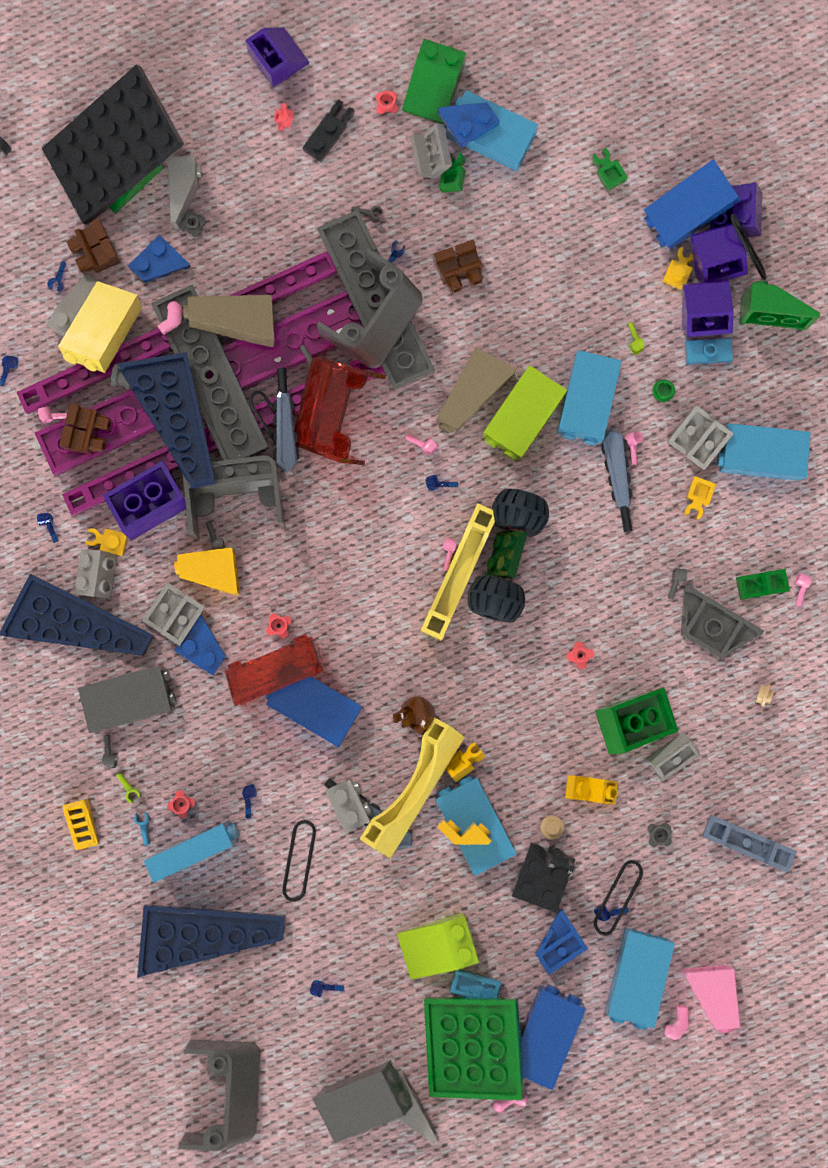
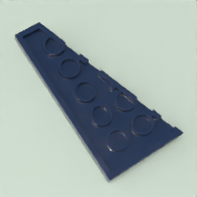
(170, 401)
(59, 617)
(192, 935)

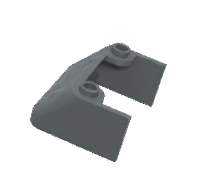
(377, 339)
(231, 478)
(242, 1068)

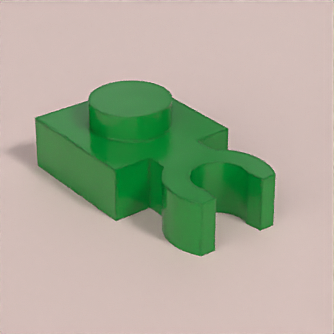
(610, 172)
(454, 176)

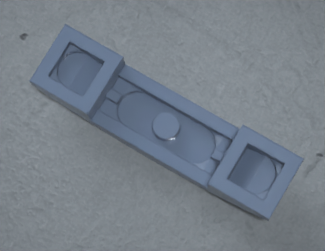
(749, 843)

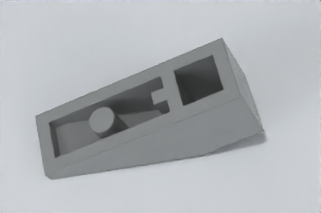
(183, 184)
(71, 305)
(416, 1117)

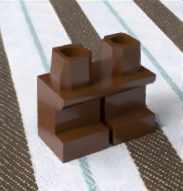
(97, 248)
(464, 265)
(83, 430)

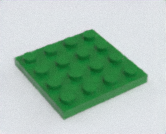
(474, 1048)

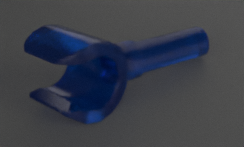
(395, 253)
(58, 278)
(7, 363)
(433, 483)
(47, 519)
(247, 793)
(606, 915)
(318, 986)

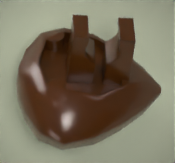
(416, 714)

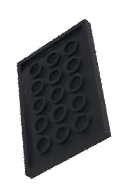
(112, 145)

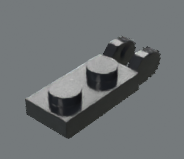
(327, 132)

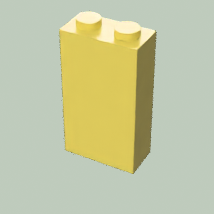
(100, 327)

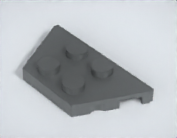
(714, 625)

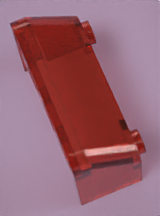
(325, 405)
(274, 670)

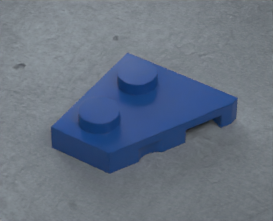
(468, 121)
(157, 260)
(202, 647)
(560, 944)

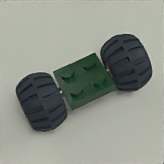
(521, 516)

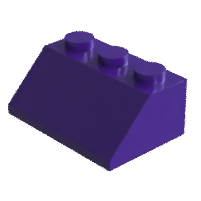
(146, 500)

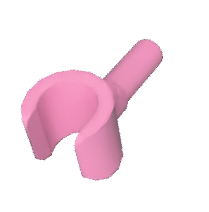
(46, 416)
(632, 441)
(428, 447)
(450, 546)
(803, 581)

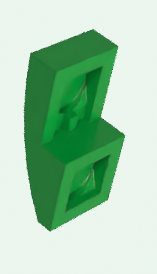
(762, 584)

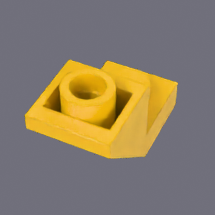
(591, 789)
(472, 835)

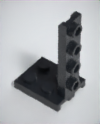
(544, 877)

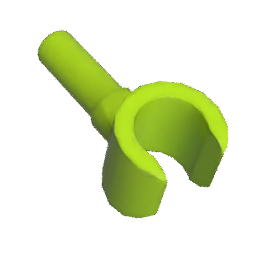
(638, 343)
(128, 788)

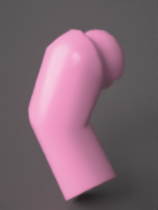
(680, 1026)

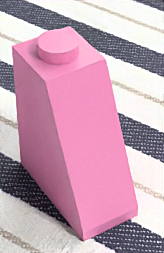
(716, 994)

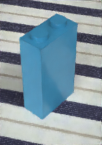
(505, 142)
(589, 397)
(765, 452)
(468, 805)
(192, 851)
(639, 979)

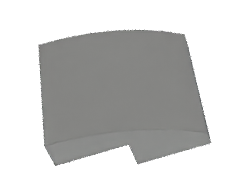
(700, 437)
(173, 613)

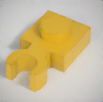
(678, 271)
(700, 494)
(111, 541)
(462, 763)

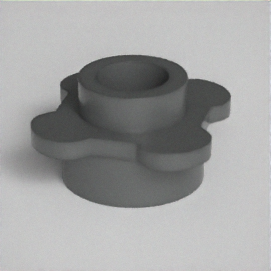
(192, 229)
(664, 839)

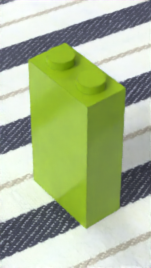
(524, 414)

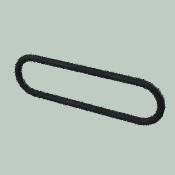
(759, 266)
(258, 415)
(308, 862)
(626, 902)

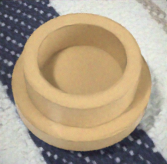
(765, 695)
(552, 827)

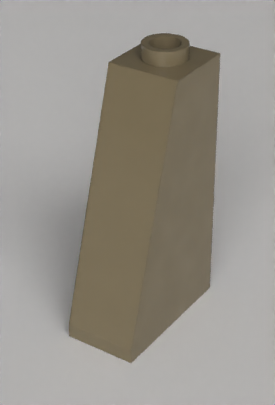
(236, 317)
(473, 390)

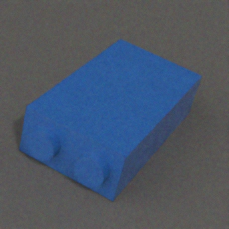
(691, 205)
(316, 708)
(549, 1034)

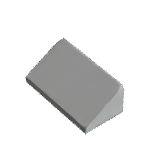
(673, 756)

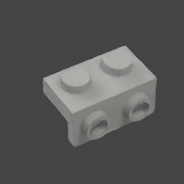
(431, 152)
(95, 574)

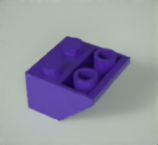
(275, 54)
(747, 210)
(718, 254)
(707, 309)

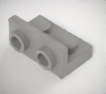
(348, 805)

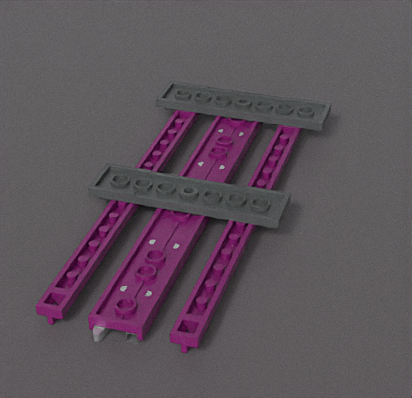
(226, 371)

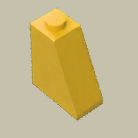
(210, 569)

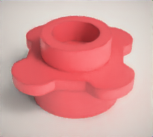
(385, 96)
(283, 117)
(283, 630)
(586, 655)
(176, 808)

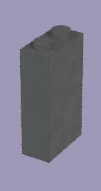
(127, 698)
(363, 1102)

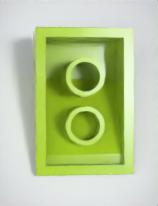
(438, 947)

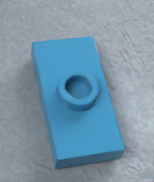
(708, 351)
(474, 985)

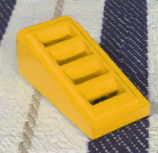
(87, 813)

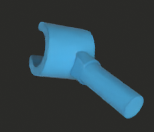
(143, 826)

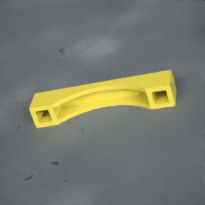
(459, 573)
(390, 826)

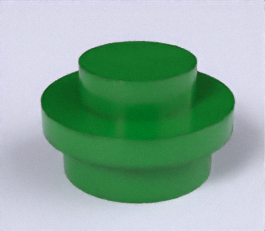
(663, 390)

